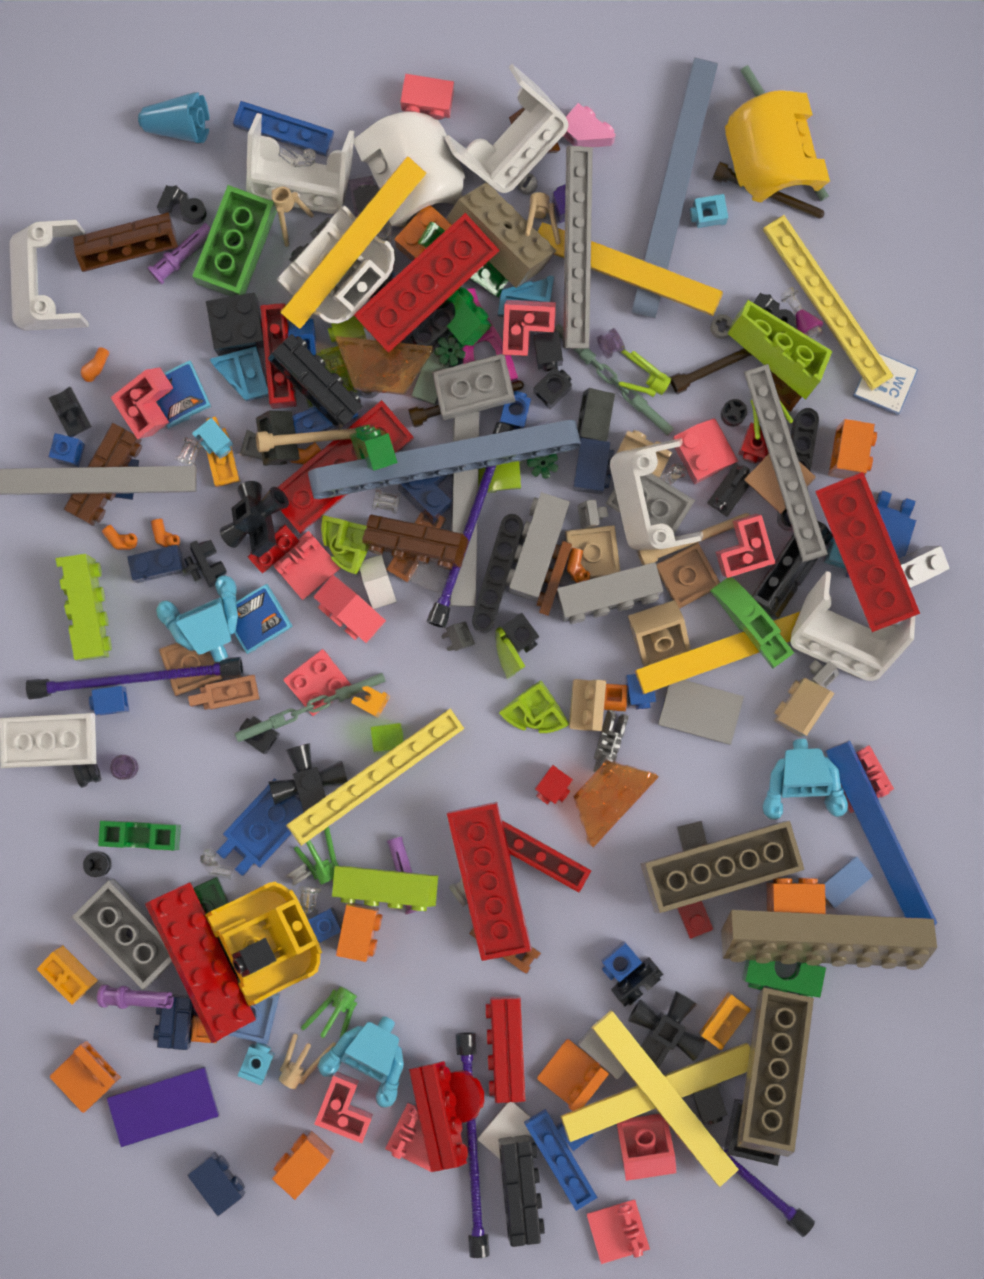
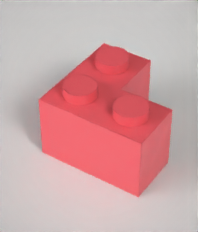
(523, 317)
(138, 402)
(753, 548)
(348, 609)
(338, 1114)

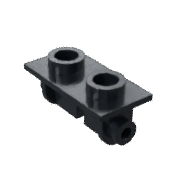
(730, 490)
(628, 989)

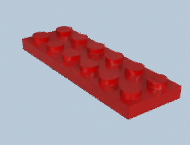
(426, 283)
(306, 510)
(867, 552)
(489, 881)
(200, 962)

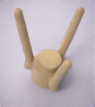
(284, 202)
(538, 208)
(293, 1073)

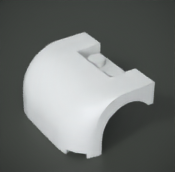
(423, 140)
(357, 283)

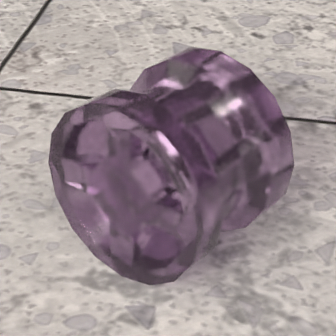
(610, 343)
(119, 767)

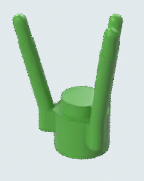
(324, 869)
(343, 1000)

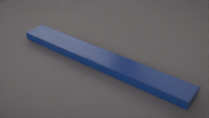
(879, 832)

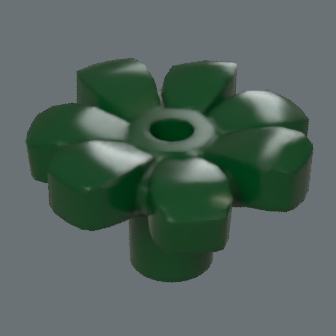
(449, 346)
(545, 469)

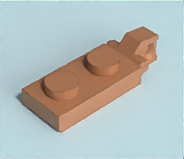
(226, 693)

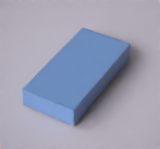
(846, 881)

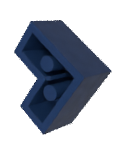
(427, 497)

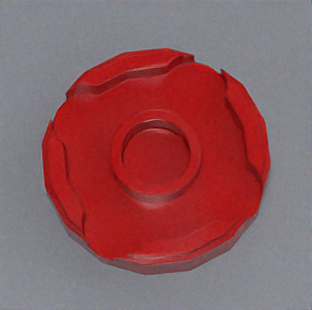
(468, 1095)

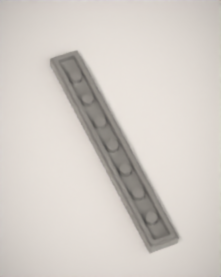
(577, 247)
(785, 463)
(98, 480)
(463, 495)

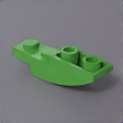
(752, 620)

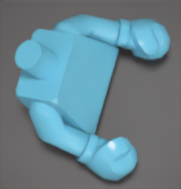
(206, 626)
(804, 774)
(372, 1052)

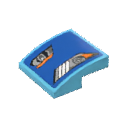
(186, 396)
(260, 619)

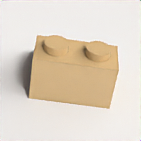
(659, 633)
(802, 707)

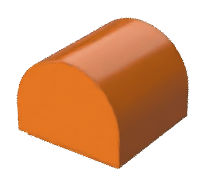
(615, 697)

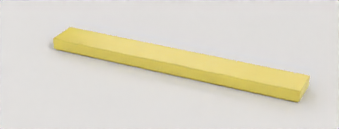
(827, 303)
(374, 777)
(665, 1098)
(634, 1102)

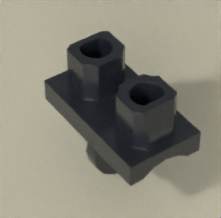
(70, 412)
(200, 553)

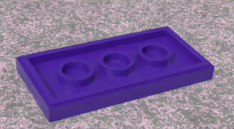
(163, 1106)

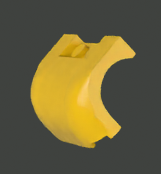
(774, 144)
(277, 916)

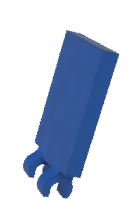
(898, 523)
(260, 830)

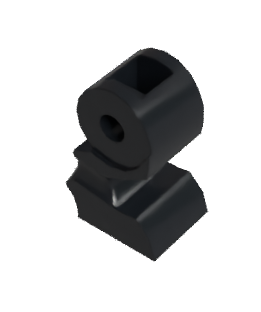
(191, 209)
(770, 305)

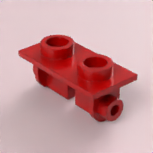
(284, 543)

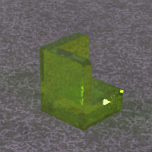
(386, 736)

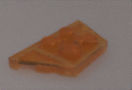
(380, 371)
(609, 796)

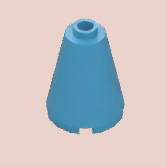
(177, 118)

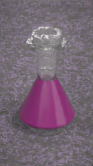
(805, 321)

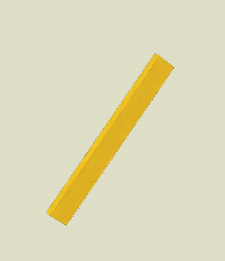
(353, 242)
(643, 274)
(705, 658)

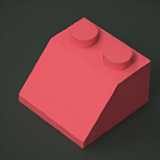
(704, 450)
(646, 1147)

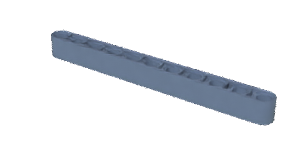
(677, 177)
(446, 459)

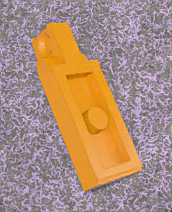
(224, 469)

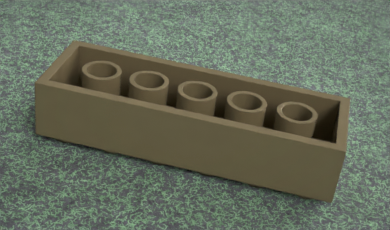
(722, 866)
(775, 1072)

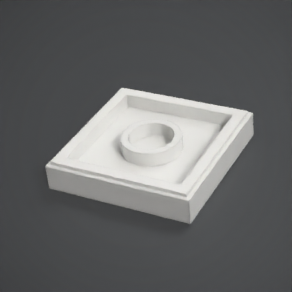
(507, 1123)

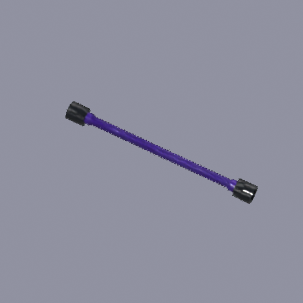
(440, 611)
(43, 687)
(796, 1218)
(478, 1240)

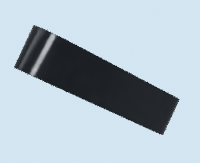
(429, 326)
(808, 434)
(497, 561)

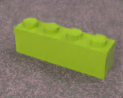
(385, 886)

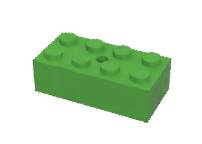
(240, 220)

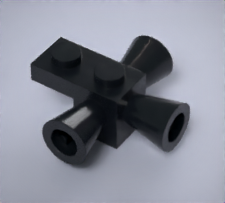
(254, 517)
(307, 781)
(667, 1030)

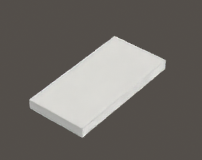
(48, 740)

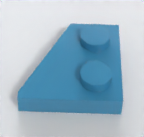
(529, 291)
(243, 373)

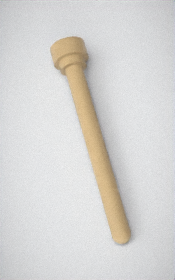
(267, 441)
(652, 556)

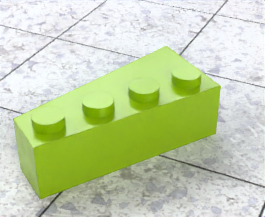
(786, 350)
(85, 607)

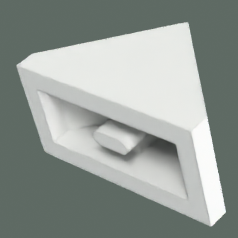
(377, 582)

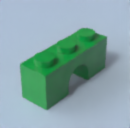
(469, 320)
(373, 446)
(139, 835)
(805, 980)

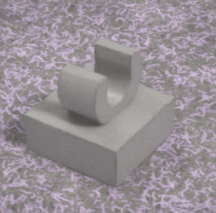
(590, 514)
(823, 675)

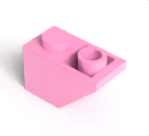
(587, 130)

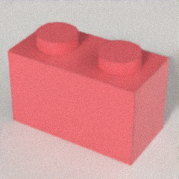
(427, 96)

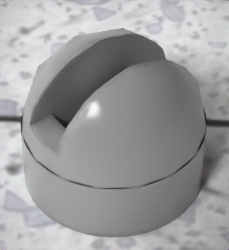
(531, 187)

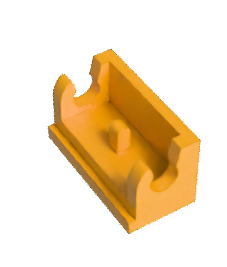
(375, 702)
(67, 974)
(724, 1021)

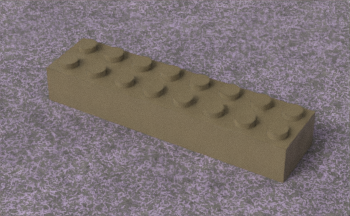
(828, 939)

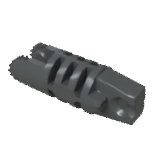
(609, 741)

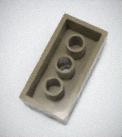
(519, 254)

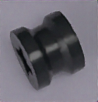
(738, 410)
(87, 773)
(101, 861)

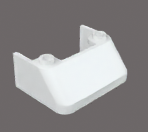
(521, 145)
(318, 186)
(28, 308)
(626, 473)
(845, 642)

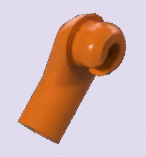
(94, 366)
(307, 454)
(163, 537)
(120, 541)
(575, 568)

